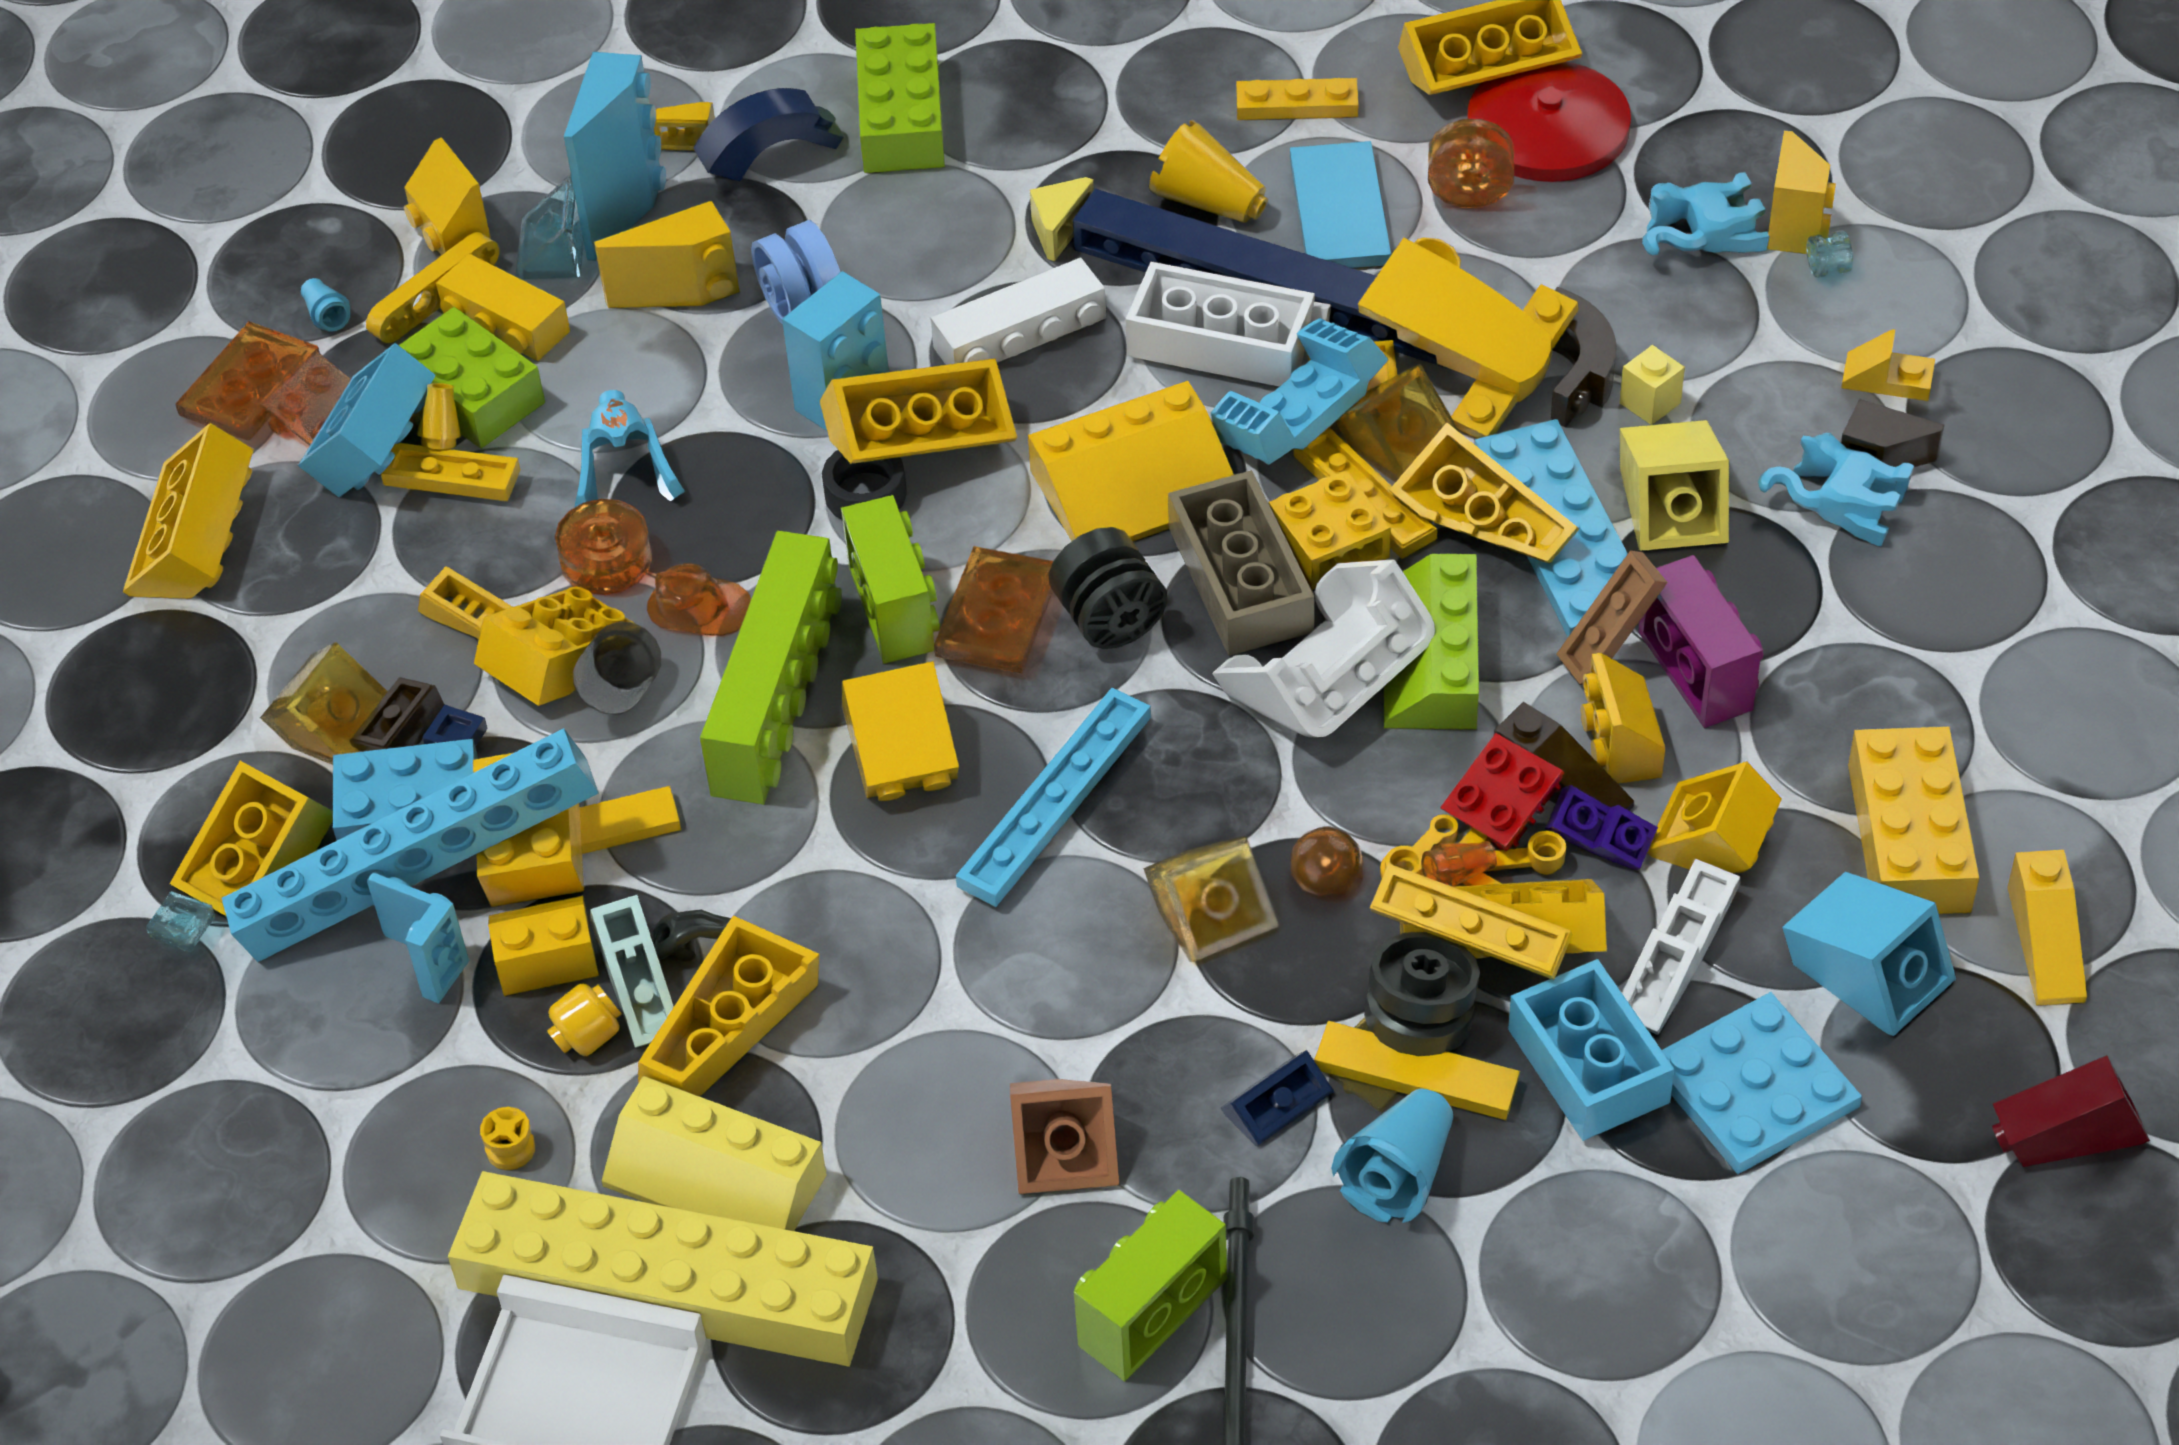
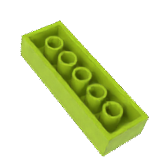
(770, 668)

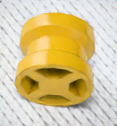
(509, 1125)

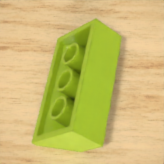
(1442, 681)

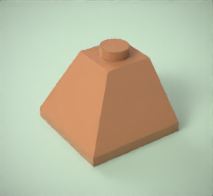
(1063, 1135)

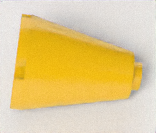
(1207, 176)

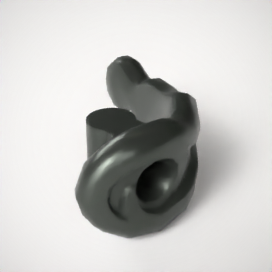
(677, 932)

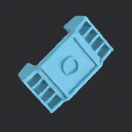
(1306, 402)

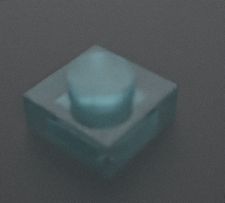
(180, 921)

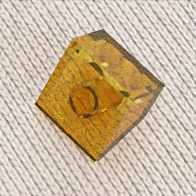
(324, 704)

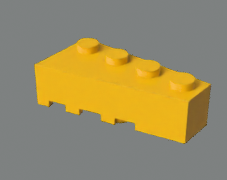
(1566, 903)
(729, 1006)

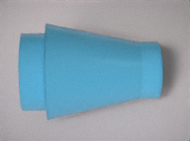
(326, 306)

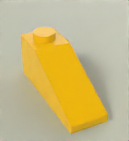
(2048, 926)

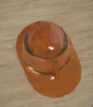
(696, 602)

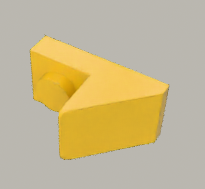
(1880, 371)

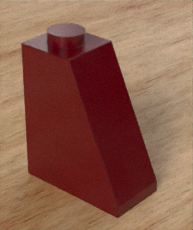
(2070, 1116)

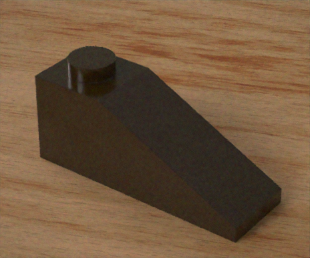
(1557, 746)

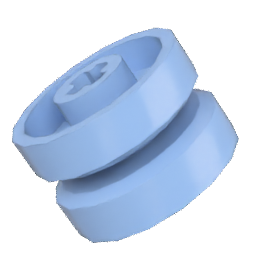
(793, 267)

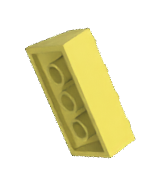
(711, 1159)

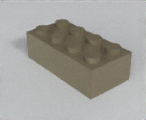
(1241, 563)

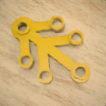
(1540, 844)

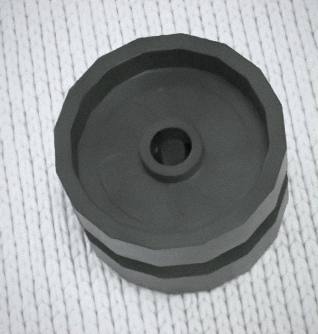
(1421, 994)

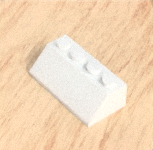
(1218, 324)

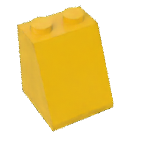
(899, 731)

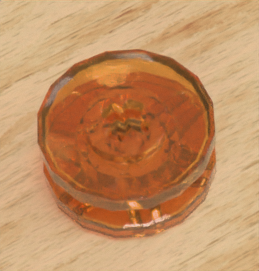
(1471, 163)
(603, 546)

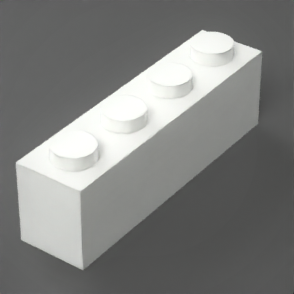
(1020, 315)

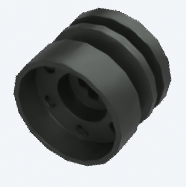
(1107, 588)

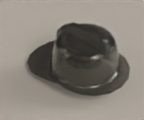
(617, 668)

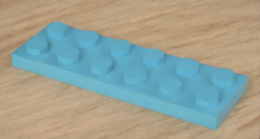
(1549, 467)

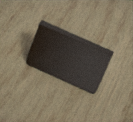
(399, 717)

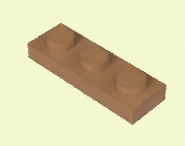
(1612, 614)

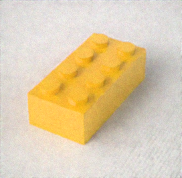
(1914, 815)

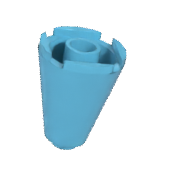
(1395, 1157)

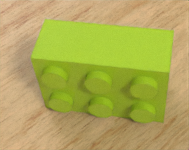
(489, 378)
(890, 578)
(1150, 1284)

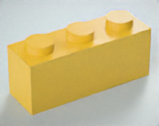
(505, 306)

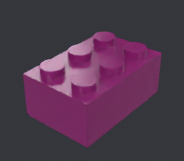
(1702, 643)

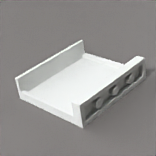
(579, 1370)

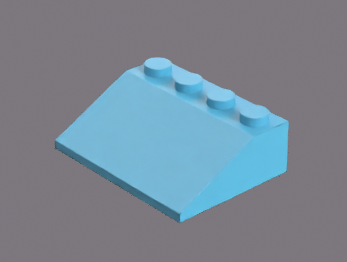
(613, 147)

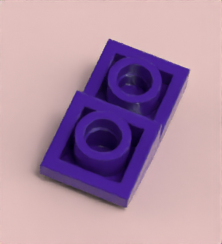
(1601, 829)

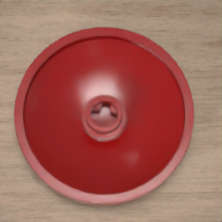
(1559, 118)

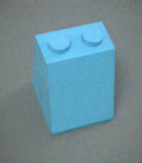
(1872, 949)

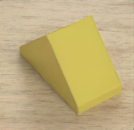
(1054, 210)

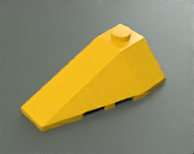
(1475, 495)

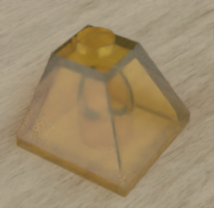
(1395, 421)
(1211, 897)

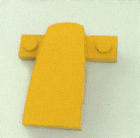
(1469, 330)

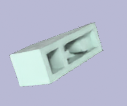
(632, 967)

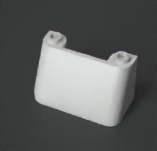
(1368, 637)

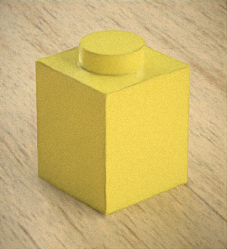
(1652, 384)

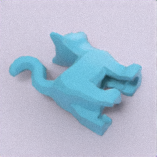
(1714, 214)
(1855, 491)

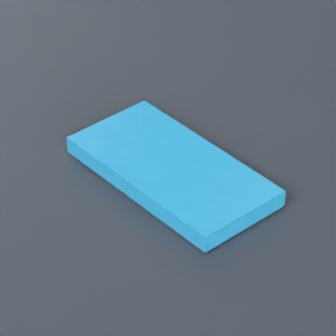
(1340, 204)

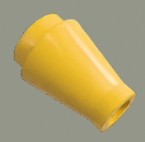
(439, 418)

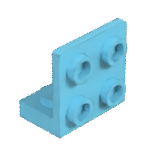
(428, 929)

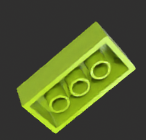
(899, 98)

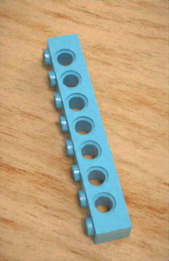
(410, 844)

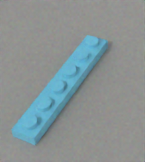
(1053, 797)

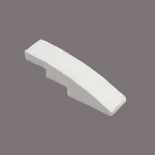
(1679, 943)

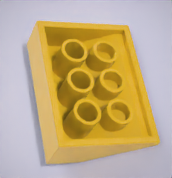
(1126, 460)

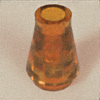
(1458, 861)

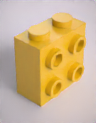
(1331, 526)

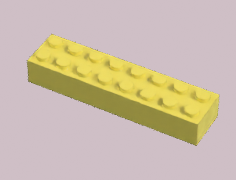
(744, 1278)

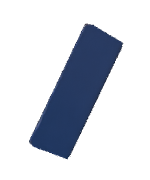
(1278, 1098)

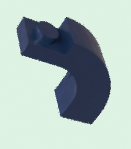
(757, 123)

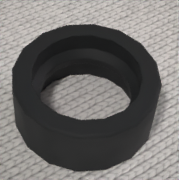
(838, 469)

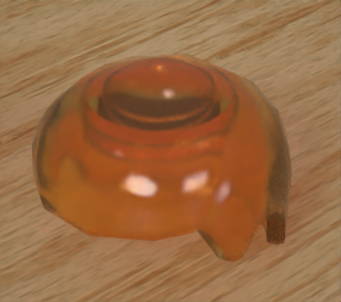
(1326, 861)

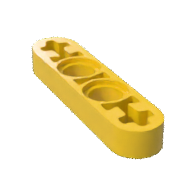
(397, 315)

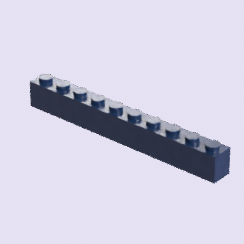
(1142, 234)

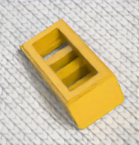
(692, 116)
(450, 583)

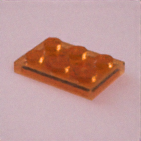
(242, 379)
(996, 610)

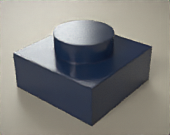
(455, 725)

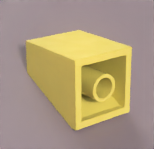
(1675, 484)

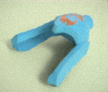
(615, 423)

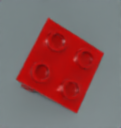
(1503, 791)

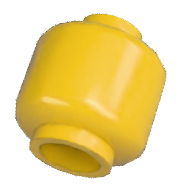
(583, 1019)

